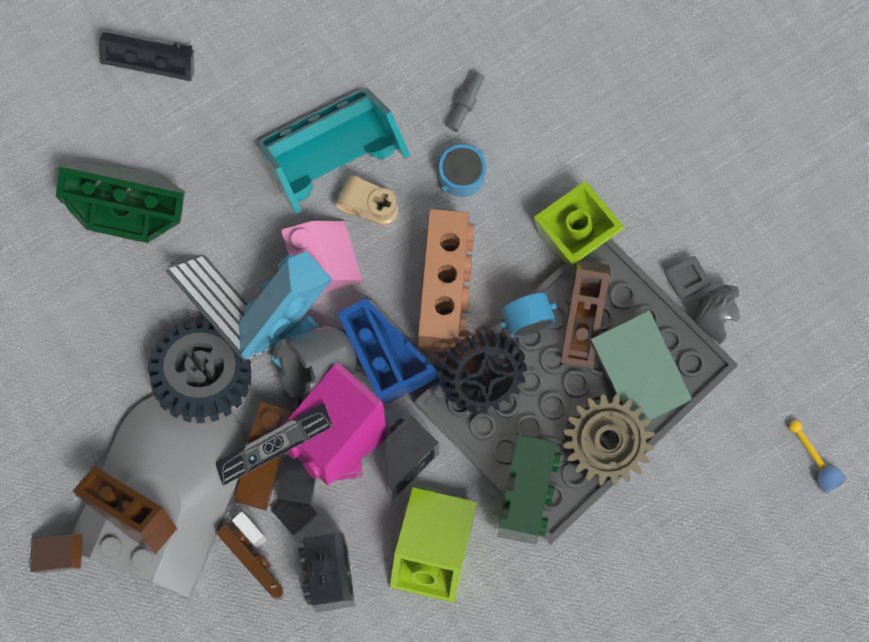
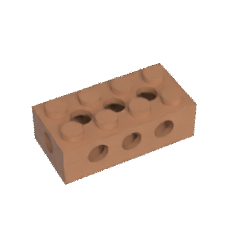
(445, 233)

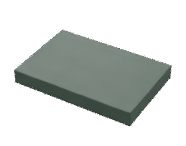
(641, 366)

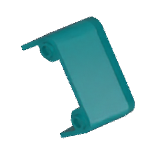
(329, 140)

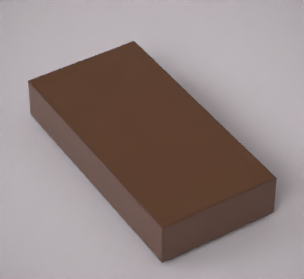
(56, 553)

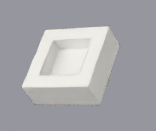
(249, 530)

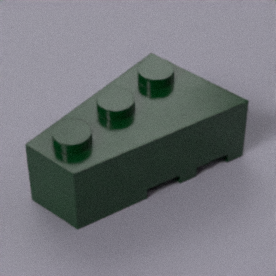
(528, 490)

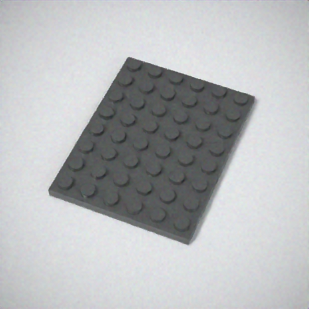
(558, 388)

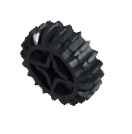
(471, 358)

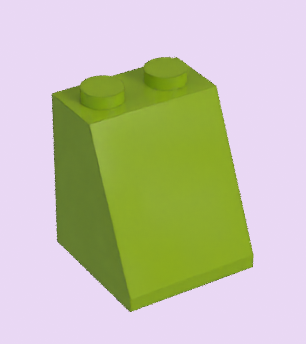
(432, 544)

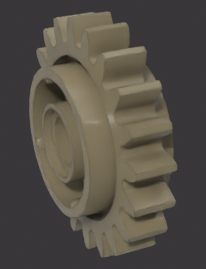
(630, 440)

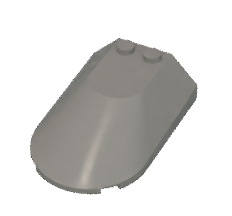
(177, 470)

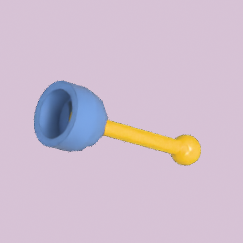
(828, 476)

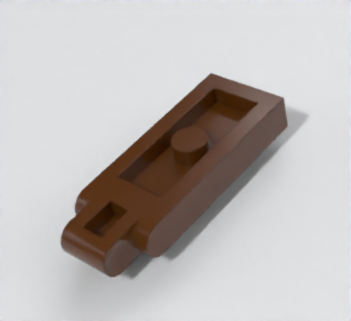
(256, 564)

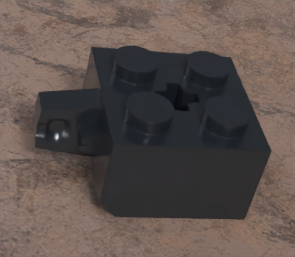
(328, 572)

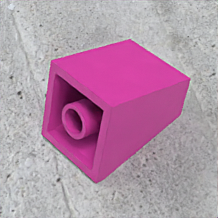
(356, 426)

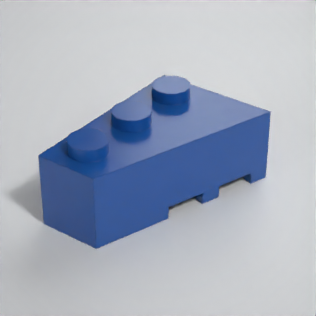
(385, 352)

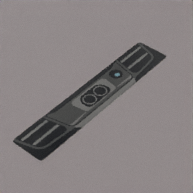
(274, 444)

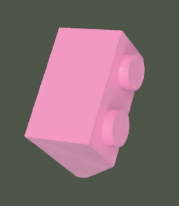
(329, 246)

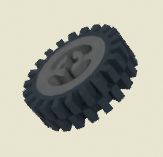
(187, 391)

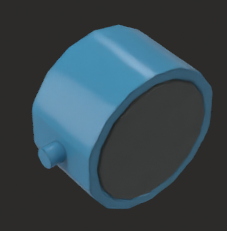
(462, 170)
(528, 315)

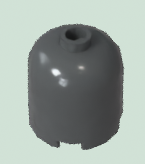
(310, 356)

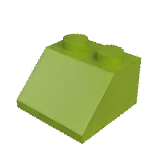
(577, 224)

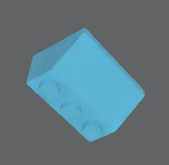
(281, 303)

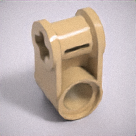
(362, 198)

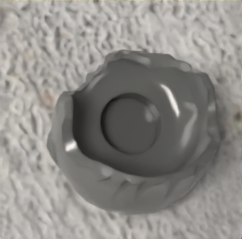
(716, 309)

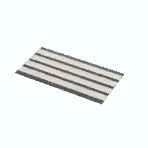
(213, 297)

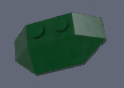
(120, 200)

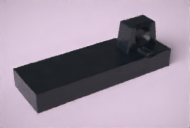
(147, 56)

